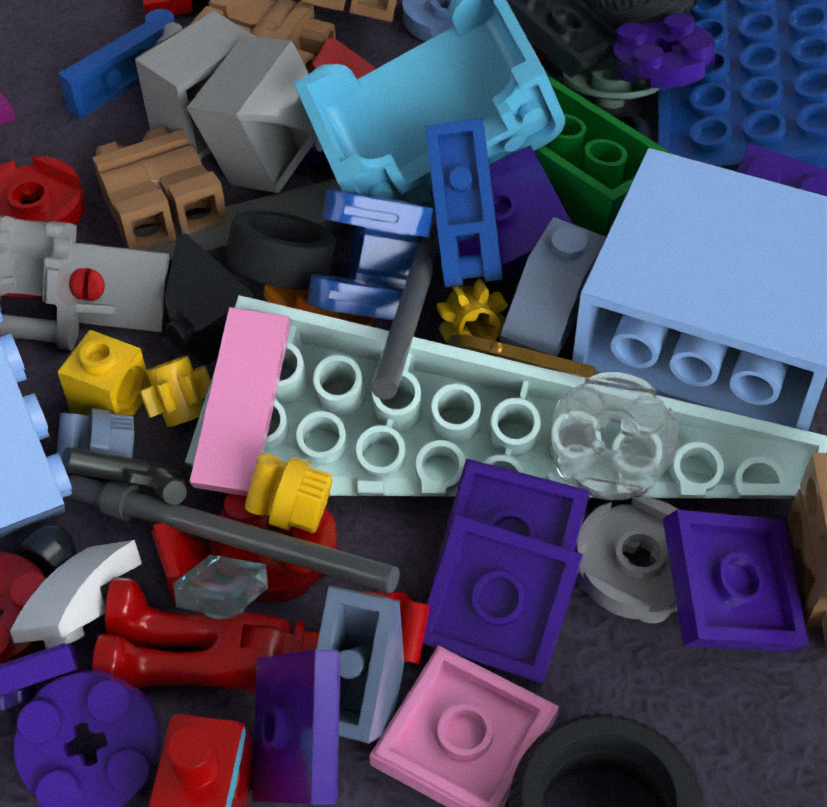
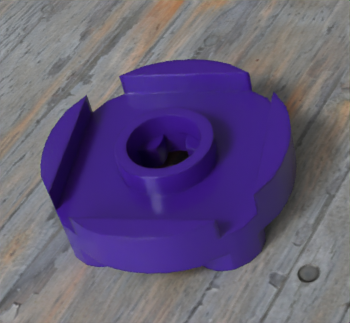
(664, 51)
(108, 707)

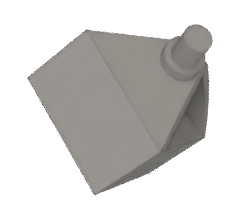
(180, 67)
(255, 114)

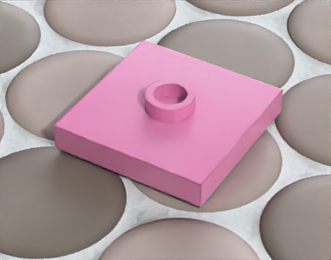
(461, 733)

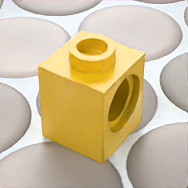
(103, 376)

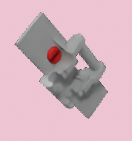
(81, 279)

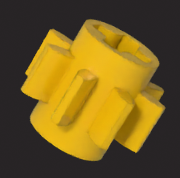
(472, 312)
(176, 391)

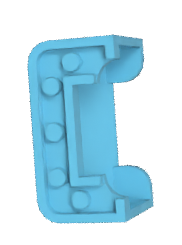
(470, 71)

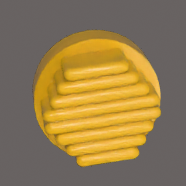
(288, 492)

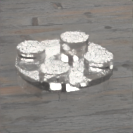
(641, 415)

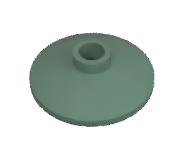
(607, 87)

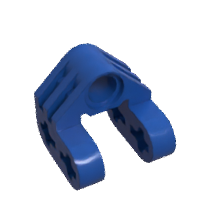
(378, 253)

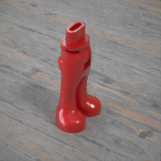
(229, 642)

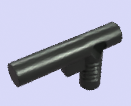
(163, 479)

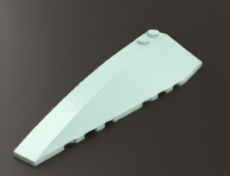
(482, 410)

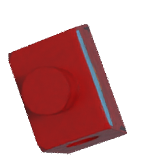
(204, 764)

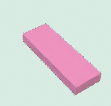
(240, 401)

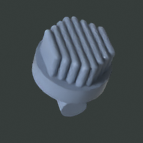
(96, 432)

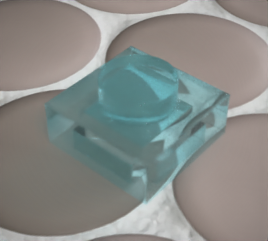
(220, 586)

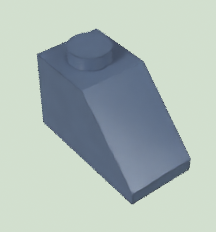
(551, 288)
(371, 659)

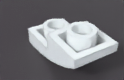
(73, 594)

